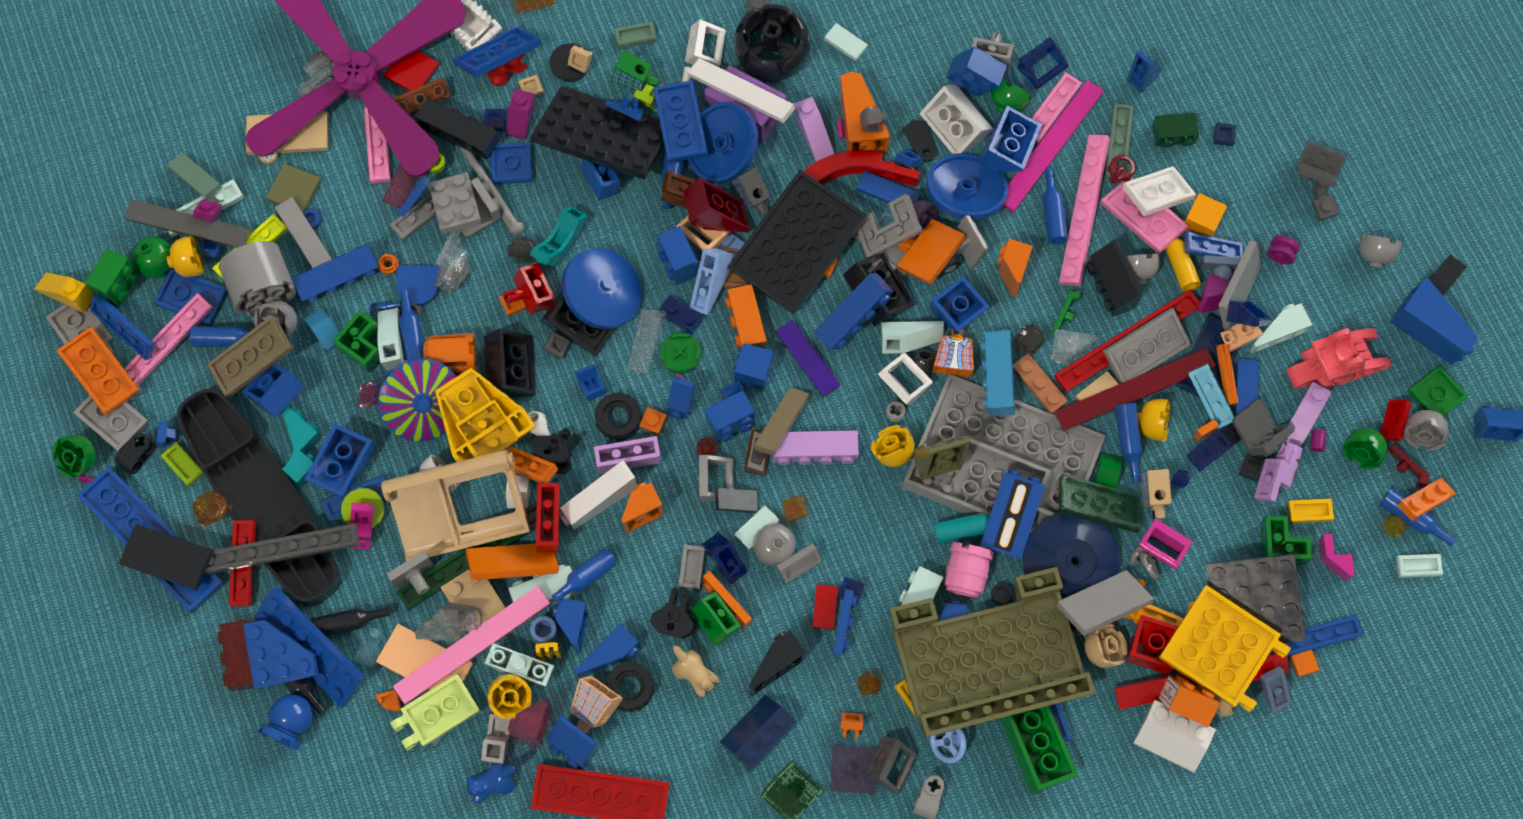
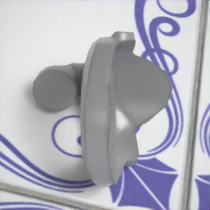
(1147, 561)

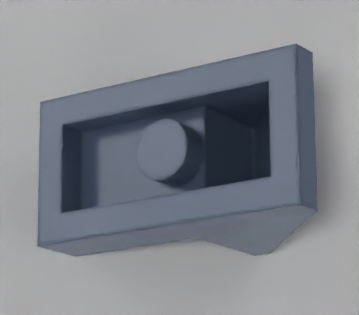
(1274, 689)

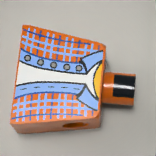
(955, 355)

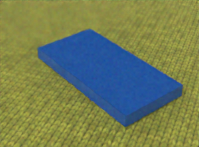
(497, 51)
(680, 121)

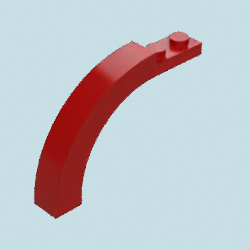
(856, 163)

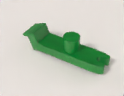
(1072, 296)

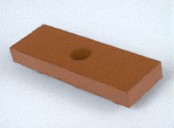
(434, 90)

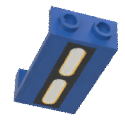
(1012, 514)

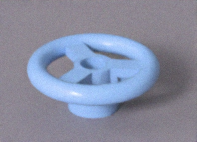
(952, 741)

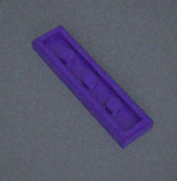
(807, 358)

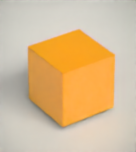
(1205, 215)

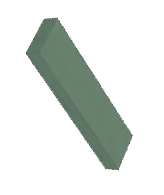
(1119, 134)

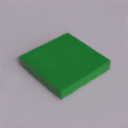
(1438, 392)

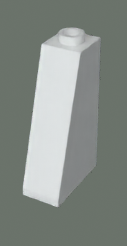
(599, 496)

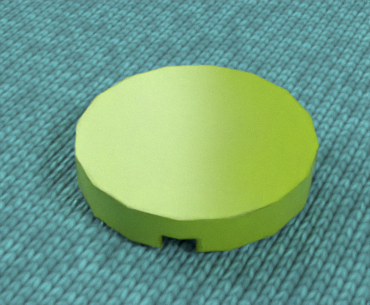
(366, 496)

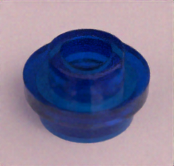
(1180, 479)

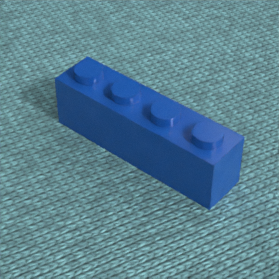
(335, 272)
(854, 311)

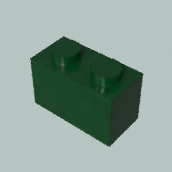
(1175, 130)

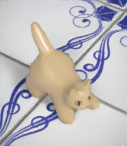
(690, 667)

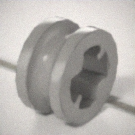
(893, 417)

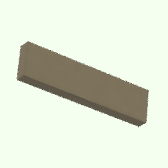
(781, 421)

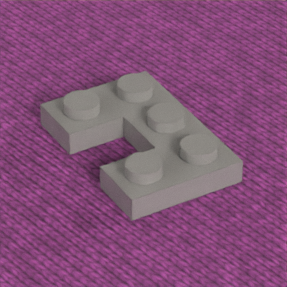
(906, 225)

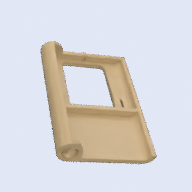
(428, 515)

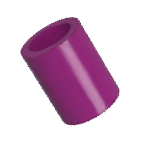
(1318, 440)

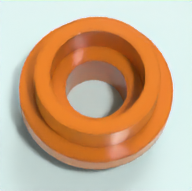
(386, 259)

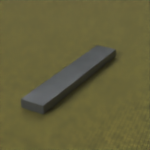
(186, 224)

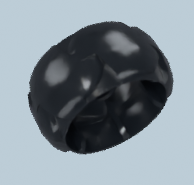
(772, 20)

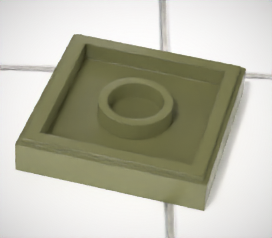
(296, 184)

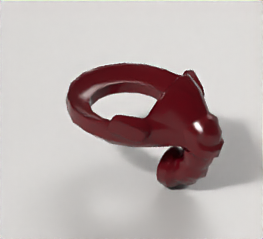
(1117, 173)

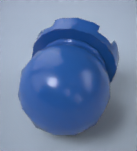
(288, 719)

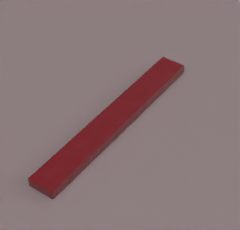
(1132, 390)

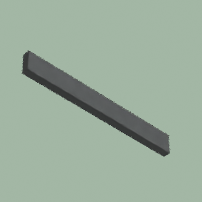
(283, 548)

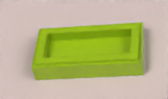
(182, 464)

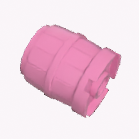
(967, 570)

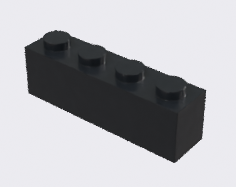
(457, 128)

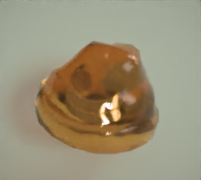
(209, 508)

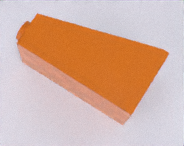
(853, 100)

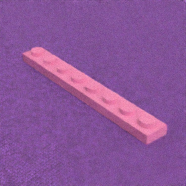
(1084, 210)

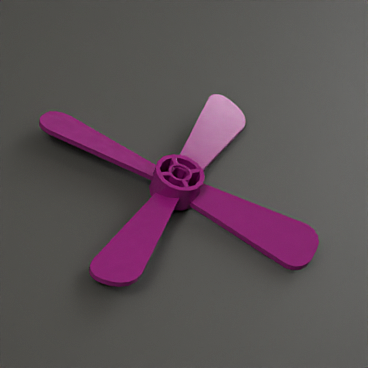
(420, 27)

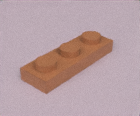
(1039, 384)

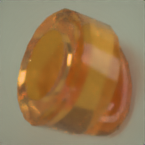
(868, 684)

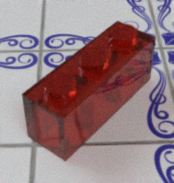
(235, 656)

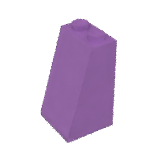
(764, 123)

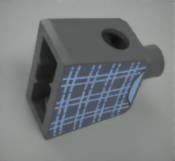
(750, 182)

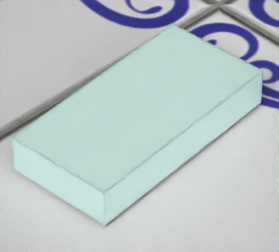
(846, 42)
(748, 531)
(1419, 565)

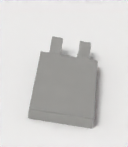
(71, 322)

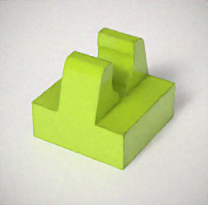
(646, 97)

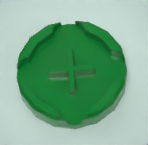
(680, 353)

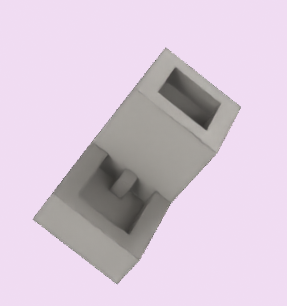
(497, 739)

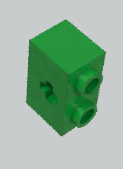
(715, 618)

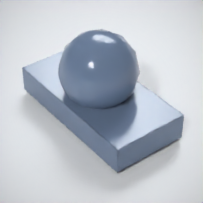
(1220, 265)

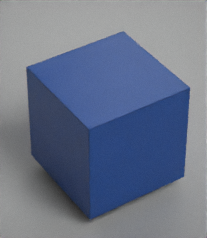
(753, 366)

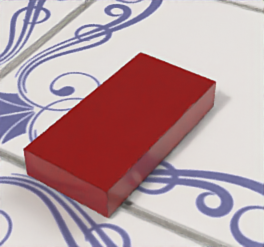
(825, 607)

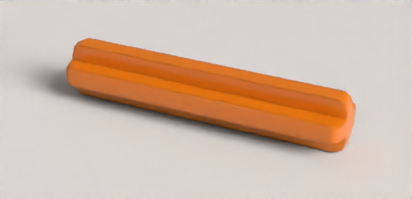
(1227, 374)

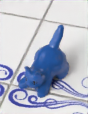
(494, 780)

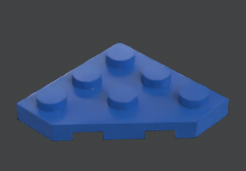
(276, 656)

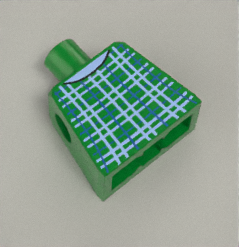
(633, 72)

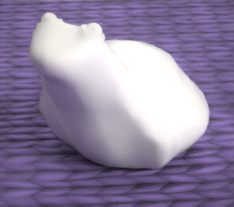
(540, 422)

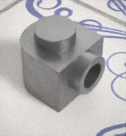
(872, 120)

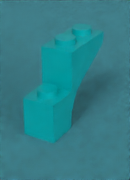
(303, 438)

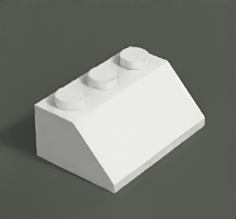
(955, 120)
(1173, 736)

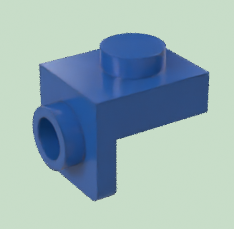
(590, 382)

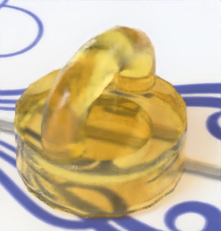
(1394, 526)

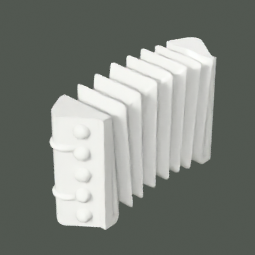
(477, 26)

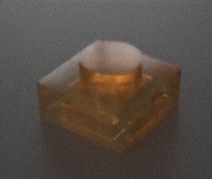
(794, 508)

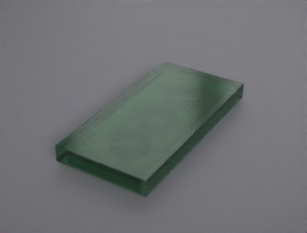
(1099, 503)

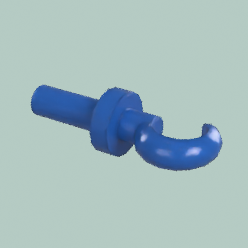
(385, 306)

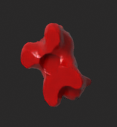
(499, 74)

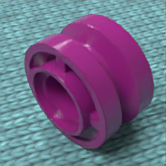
(1283, 250)

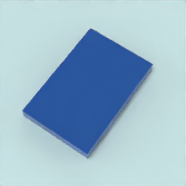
(179, 290)

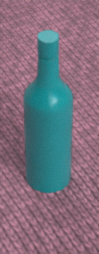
(961, 528)

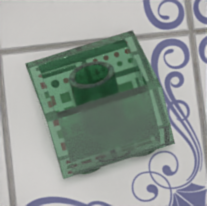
(792, 791)

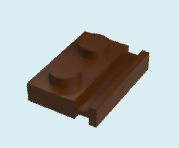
(673, 188)

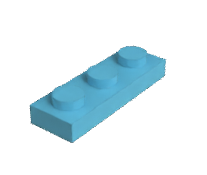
(1211, 395)

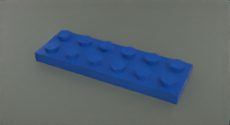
(336, 673)

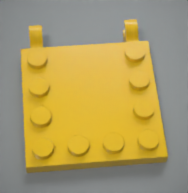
(1222, 647)

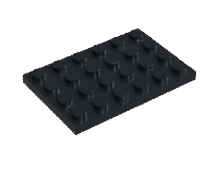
(599, 133)
(797, 242)

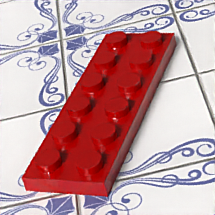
(598, 794)

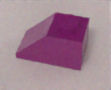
(520, 114)
(1212, 293)

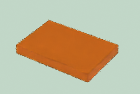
(931, 251)

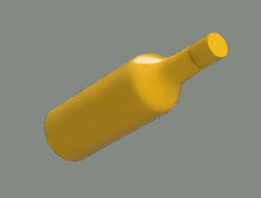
(1183, 266)

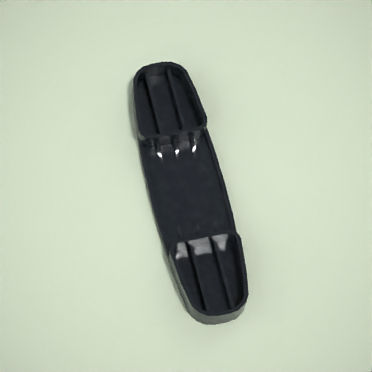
(256, 490)

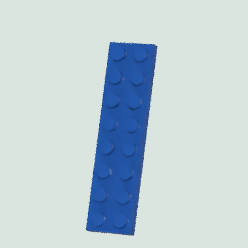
(120, 511)

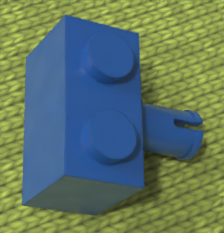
(602, 179)

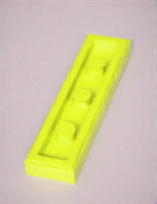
(269, 231)

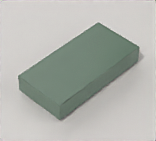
(635, 35)

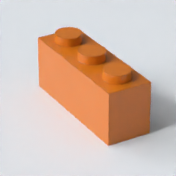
(745, 317)

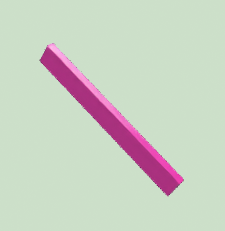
(1052, 144)

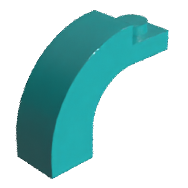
(561, 238)

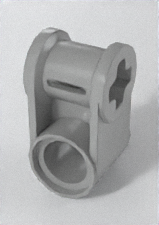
(928, 801)

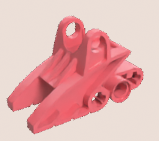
(1337, 360)

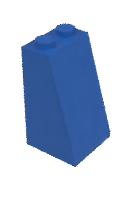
(1435, 323)

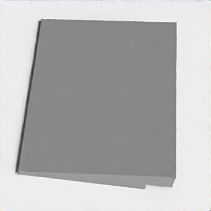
(1019, 442)

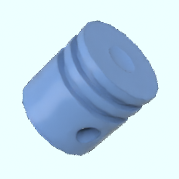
(544, 630)

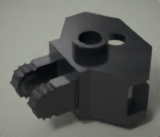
(556, 449)
(675, 615)

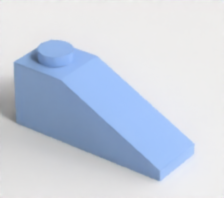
(710, 279)

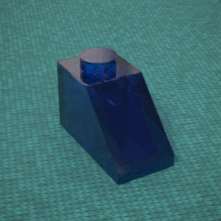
(725, 557)

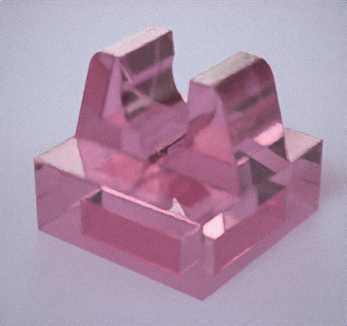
(366, 395)

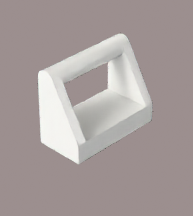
(696, 41)
(897, 387)

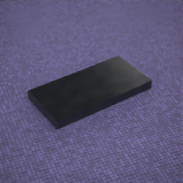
(166, 557)

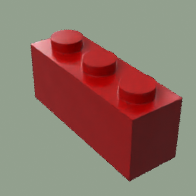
(547, 517)

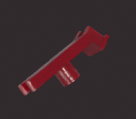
(1407, 463)

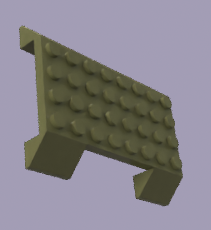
(989, 659)

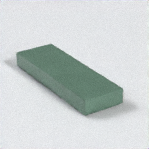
(194, 176)

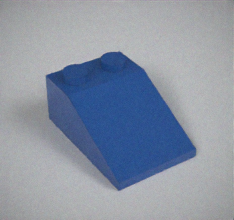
(340, 460)

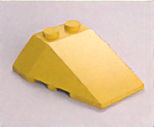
(479, 417)

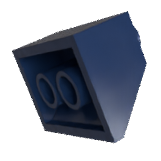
(758, 733)

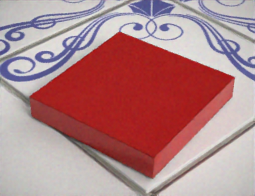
(412, 71)

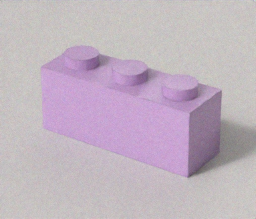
(633, 452)

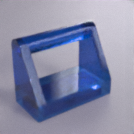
(1037, 54)
(1247, 313)

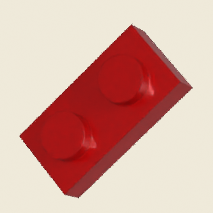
(1395, 420)

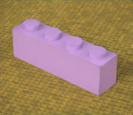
(818, 447)

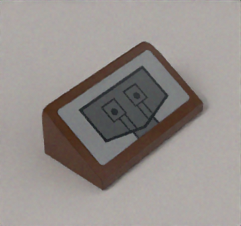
(756, 460)

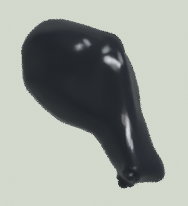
(924, 360)

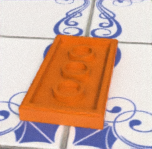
(98, 371)
(509, 562)

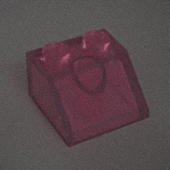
(530, 724)

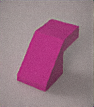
(362, 516)
(1340, 564)

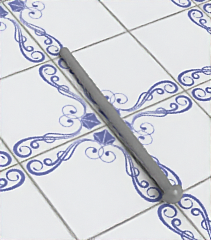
(514, 227)

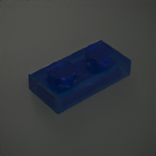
(681, 315)
(1209, 450)

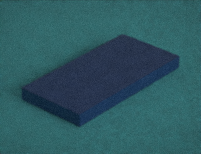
(1208, 338)

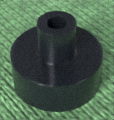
(1231, 433)

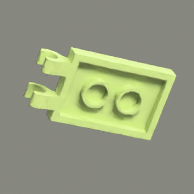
(436, 712)

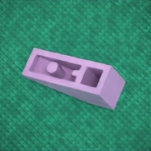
(813, 128)
(1307, 413)

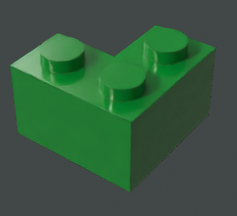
(355, 339)
(1276, 540)

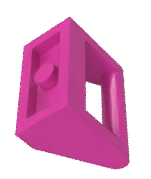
(1169, 538)

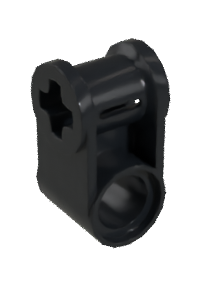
(133, 455)

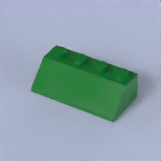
(1039, 749)

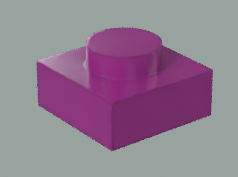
(207, 210)

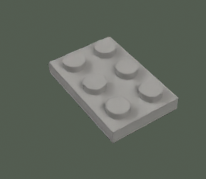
(454, 203)
(114, 428)

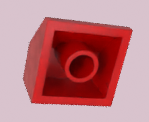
(1149, 642)

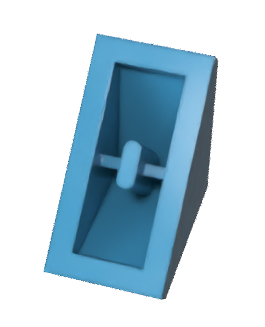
(322, 328)

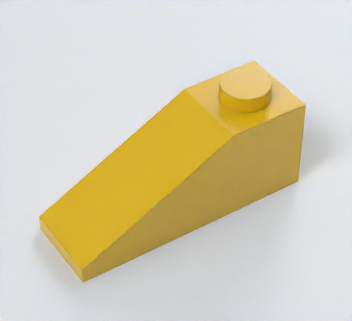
(65, 290)

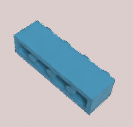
(1000, 376)

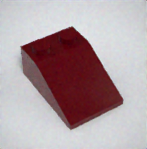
(714, 208)

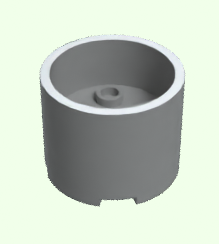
(256, 276)

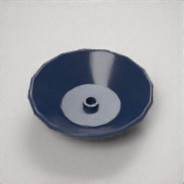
(1064, 537)

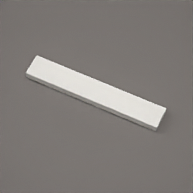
(741, 90)

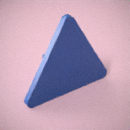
(632, 109)

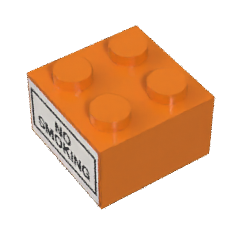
(1189, 700)

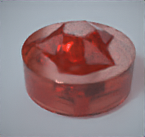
(706, 447)

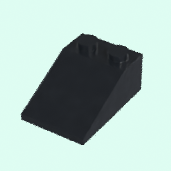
(564, 322)
(781, 658)

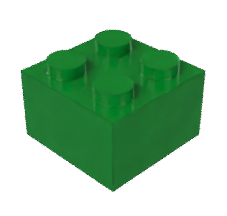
(112, 277)

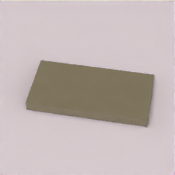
(250, 356)

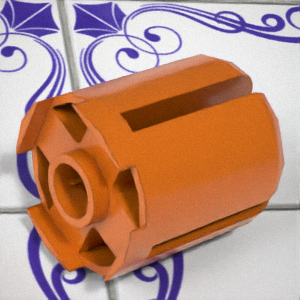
(453, 350)

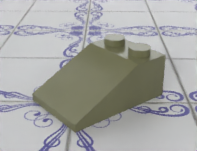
(941, 457)

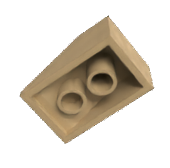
(474, 593)

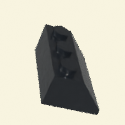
(1114, 279)
(899, 300)
(510, 362)

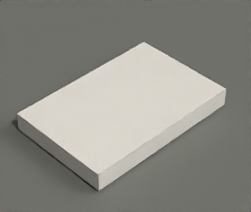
(1158, 191)

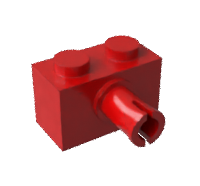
(531, 288)

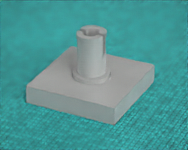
(412, 572)

